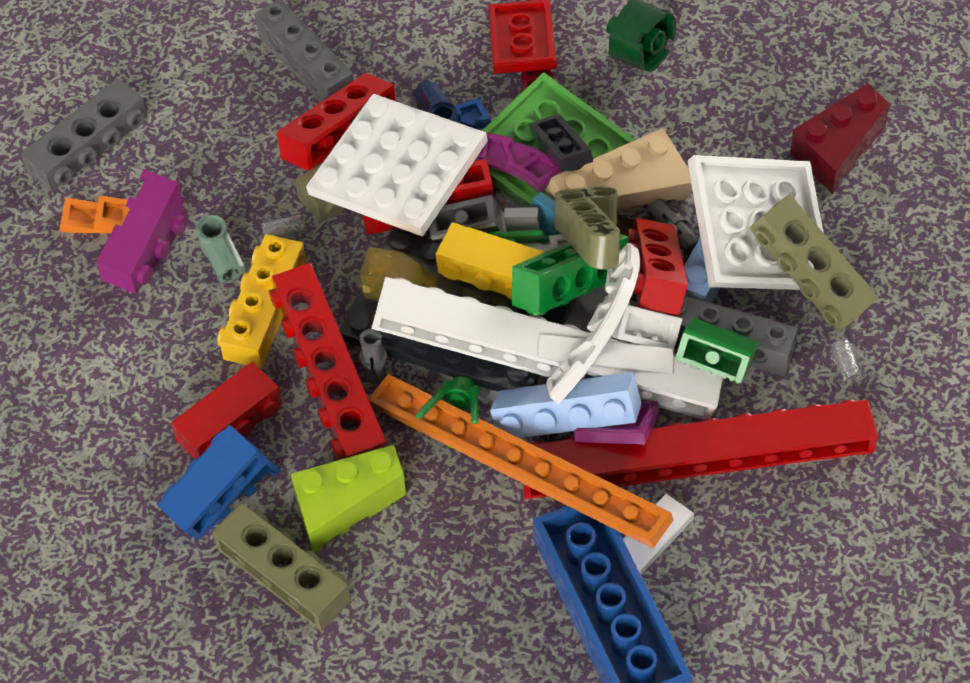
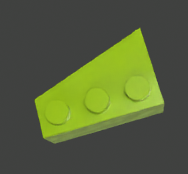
(346, 492)

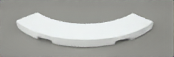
(619, 286)

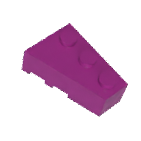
(145, 235)

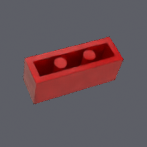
(236, 402)

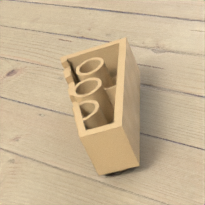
(638, 171)

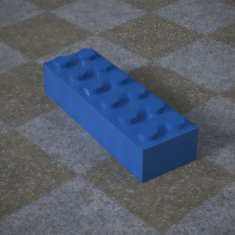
(607, 600)

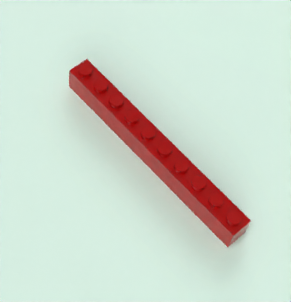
(725, 445)

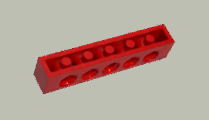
(302, 286)

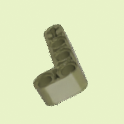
(589, 223)

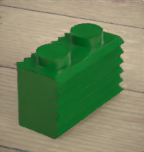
(716, 350)

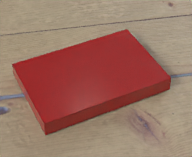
(522, 36)

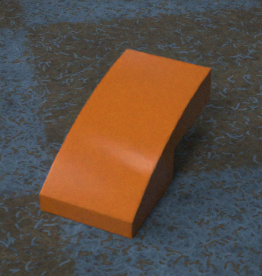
(93, 217)

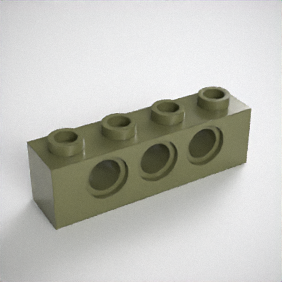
(829, 264)
(315, 604)

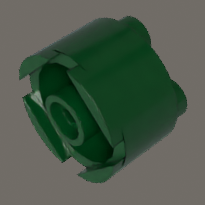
(641, 35)

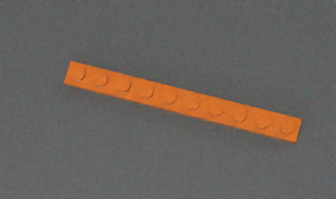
(524, 462)

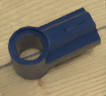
(431, 99)

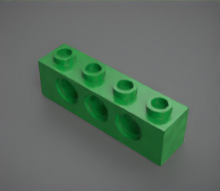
(555, 279)

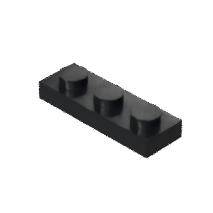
(561, 143)

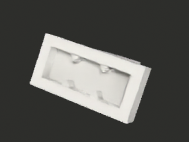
(647, 327)

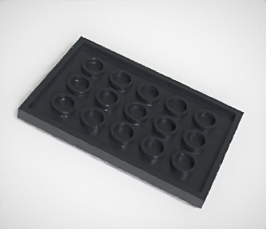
(441, 360)

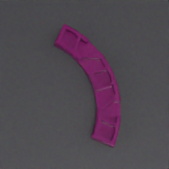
(519, 160)

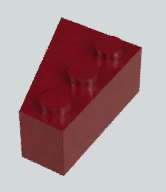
(840, 135)

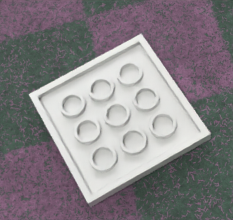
(397, 164)
(732, 197)

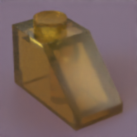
(392, 264)

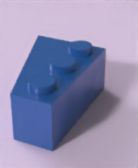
(215, 482)

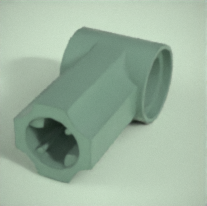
(219, 249)

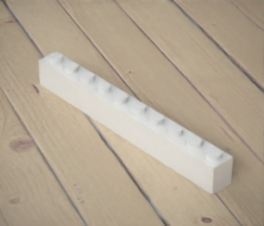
(513, 341)

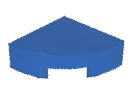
(473, 113)

